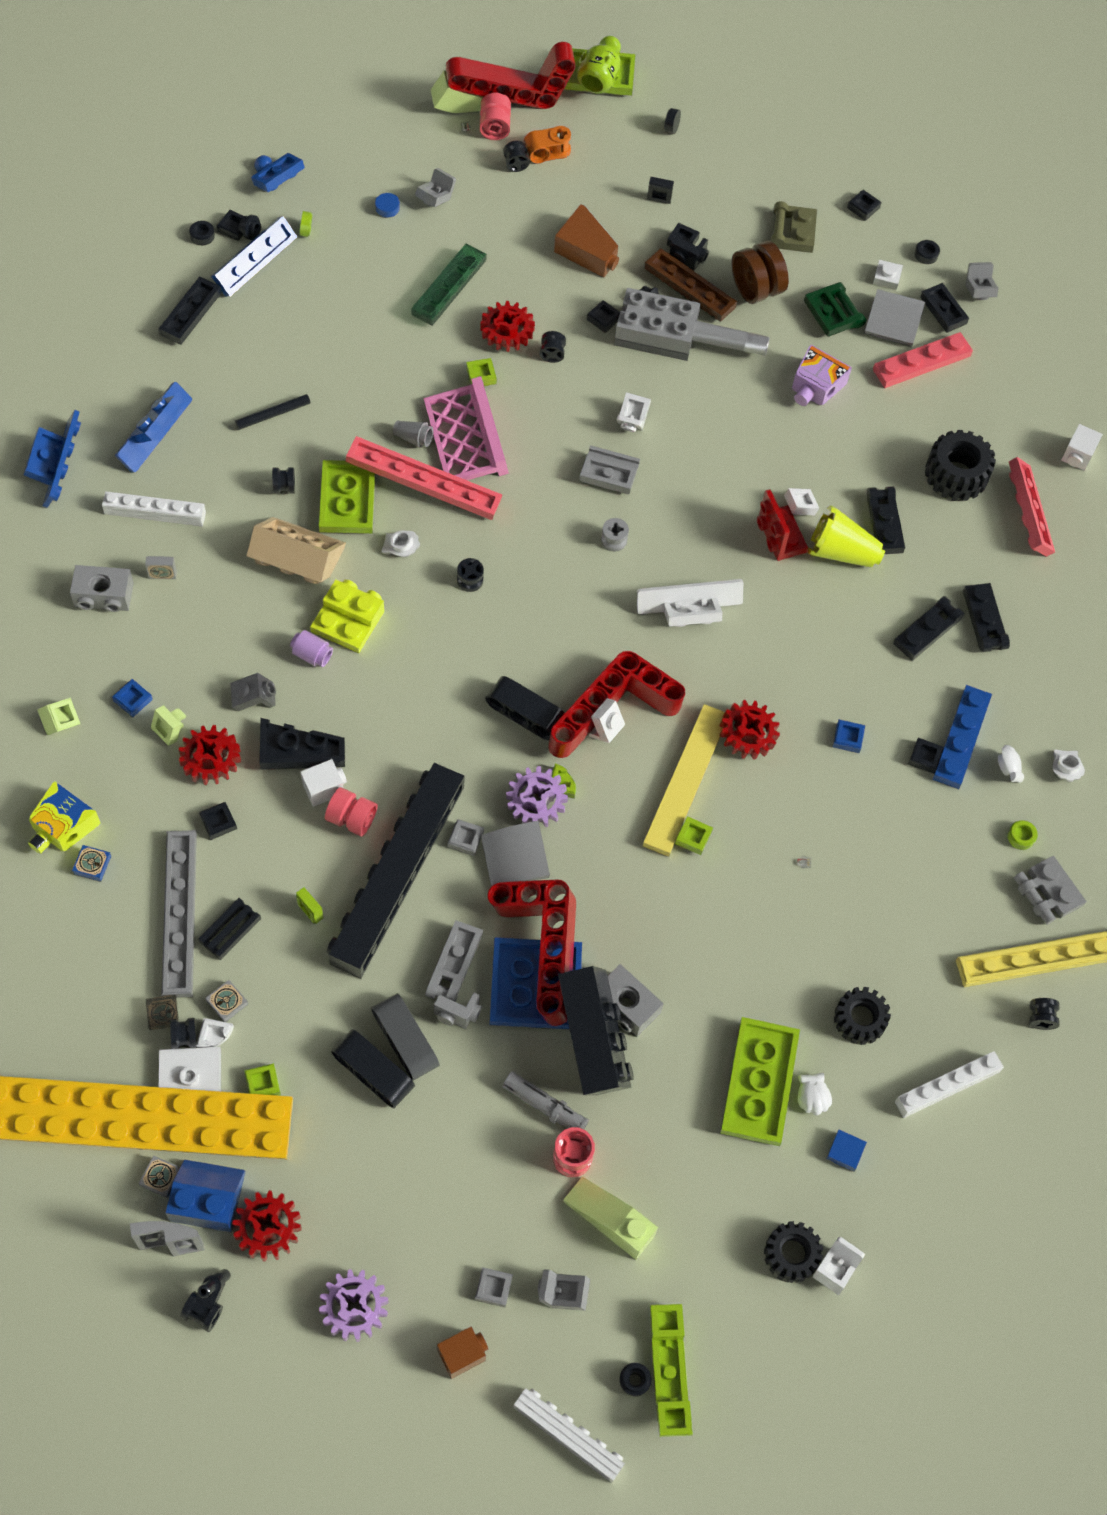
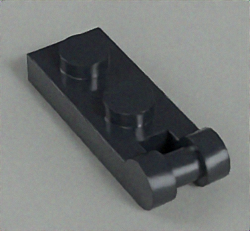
(886, 519)
(985, 617)
(928, 628)

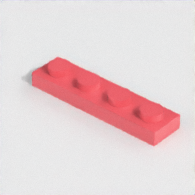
(922, 360)
(1033, 513)

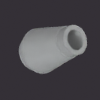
(414, 432)

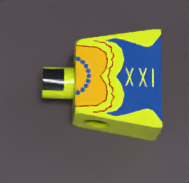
(61, 820)

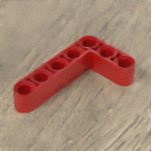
(519, 86)
(632, 680)
(551, 938)

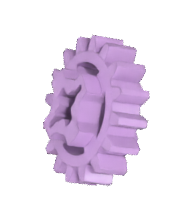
(546, 792)
(345, 1317)

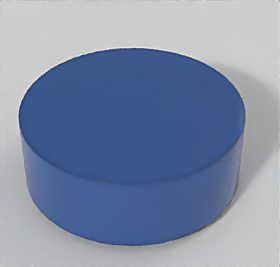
(387, 205)

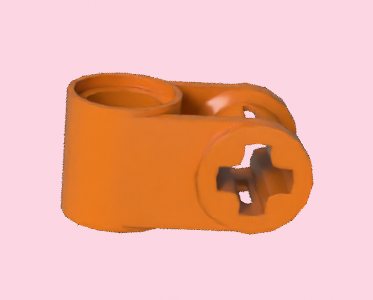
(546, 145)

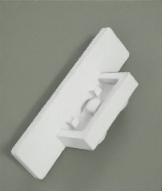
(691, 602)

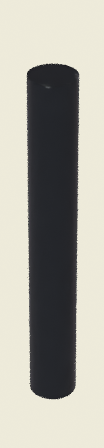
(272, 412)

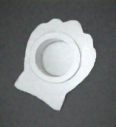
(401, 543)
(1011, 764)
(1068, 765)
(814, 1094)

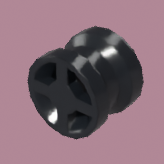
(516, 156)
(552, 346)
(283, 480)
(467, 568)
(1044, 1013)
(182, 1033)

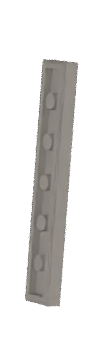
(179, 914)

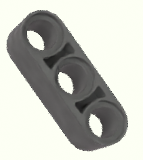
(405, 1036)

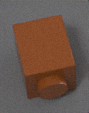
(462, 1351)

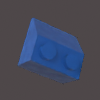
(205, 1195)

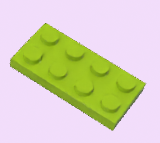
(760, 1081)

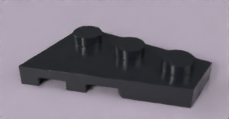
(292, 749)

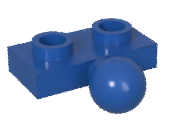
(274, 173)

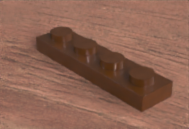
(690, 284)

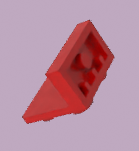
(780, 528)

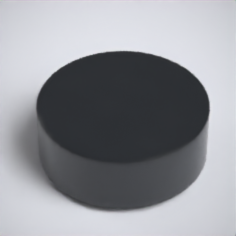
(672, 120)
(201, 233)
(927, 252)

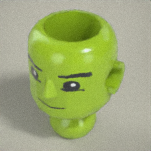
(600, 66)

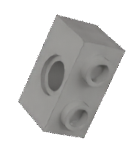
(90, 579)
(646, 1004)

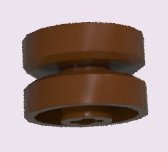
(759, 272)

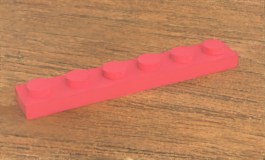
(423, 478)

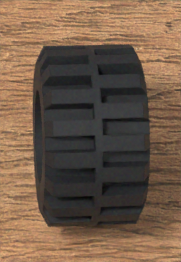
(964, 449)

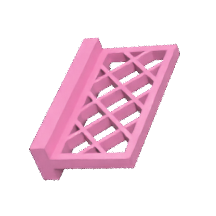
(484, 421)

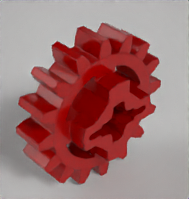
(505, 326)
(749, 729)
(205, 765)
(255, 1219)

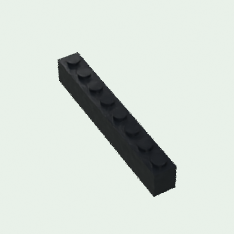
(396, 870)

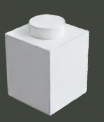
(1081, 447)
(322, 781)

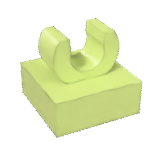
(167, 724)

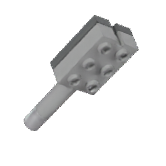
(670, 325)

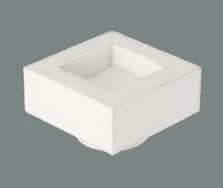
(887, 274)
(801, 501)

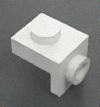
(633, 412)
(607, 721)
(838, 1265)

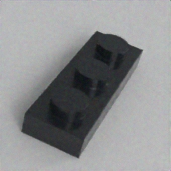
(190, 310)

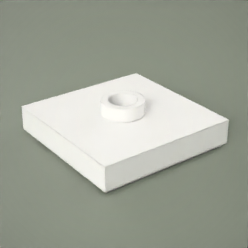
(190, 1068)

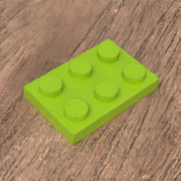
(622, 85)
(346, 498)

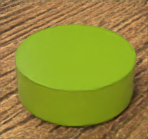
(306, 223)
(1022, 835)

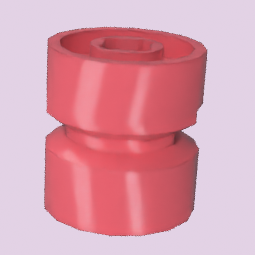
(495, 116)
(348, 810)
(573, 1152)

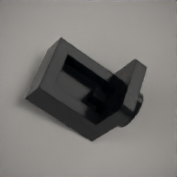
(688, 253)

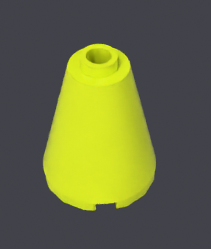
(845, 541)

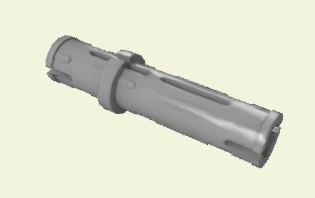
(537, 1098)

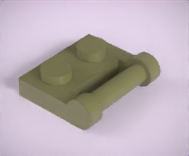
(801, 231)

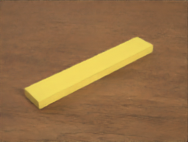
(685, 782)
(1033, 959)

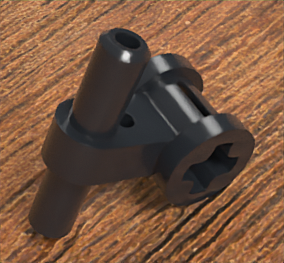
(203, 1304)

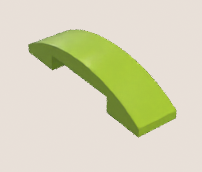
(670, 1370)

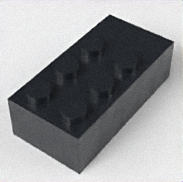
(595, 1031)

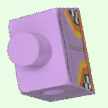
(819, 377)

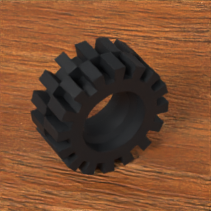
(850, 1027)
(780, 1265)

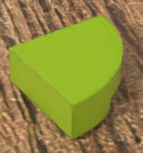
(565, 779)

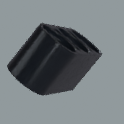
(524, 707)
(373, 1068)

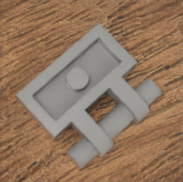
(1056, 887)

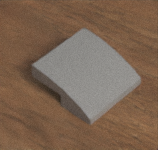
(894, 317)
(515, 853)
(177, 1237)

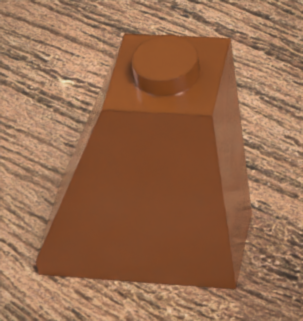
(587, 243)

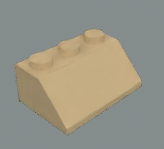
(295, 549)

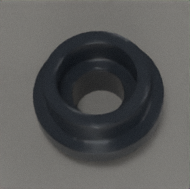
(250, 226)
(640, 1370)

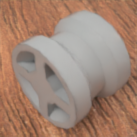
(610, 539)

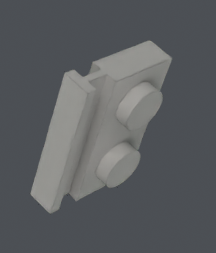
(609, 469)

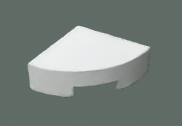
(213, 1033)

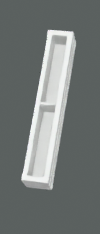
(154, 508)
(948, 1084)
(567, 1434)

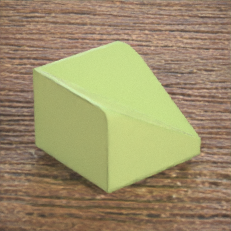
(58, 716)

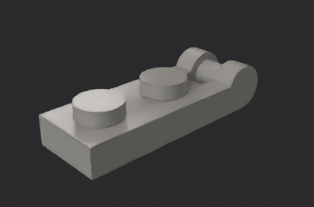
(454, 960)

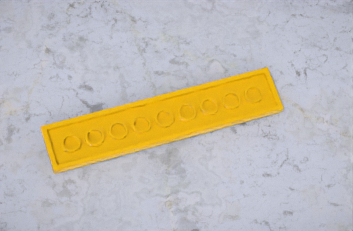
(145, 1117)

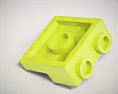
(348, 615)

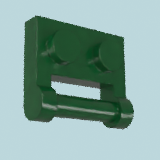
(829, 313)

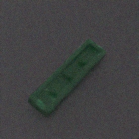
(449, 284)

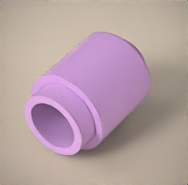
(311, 648)

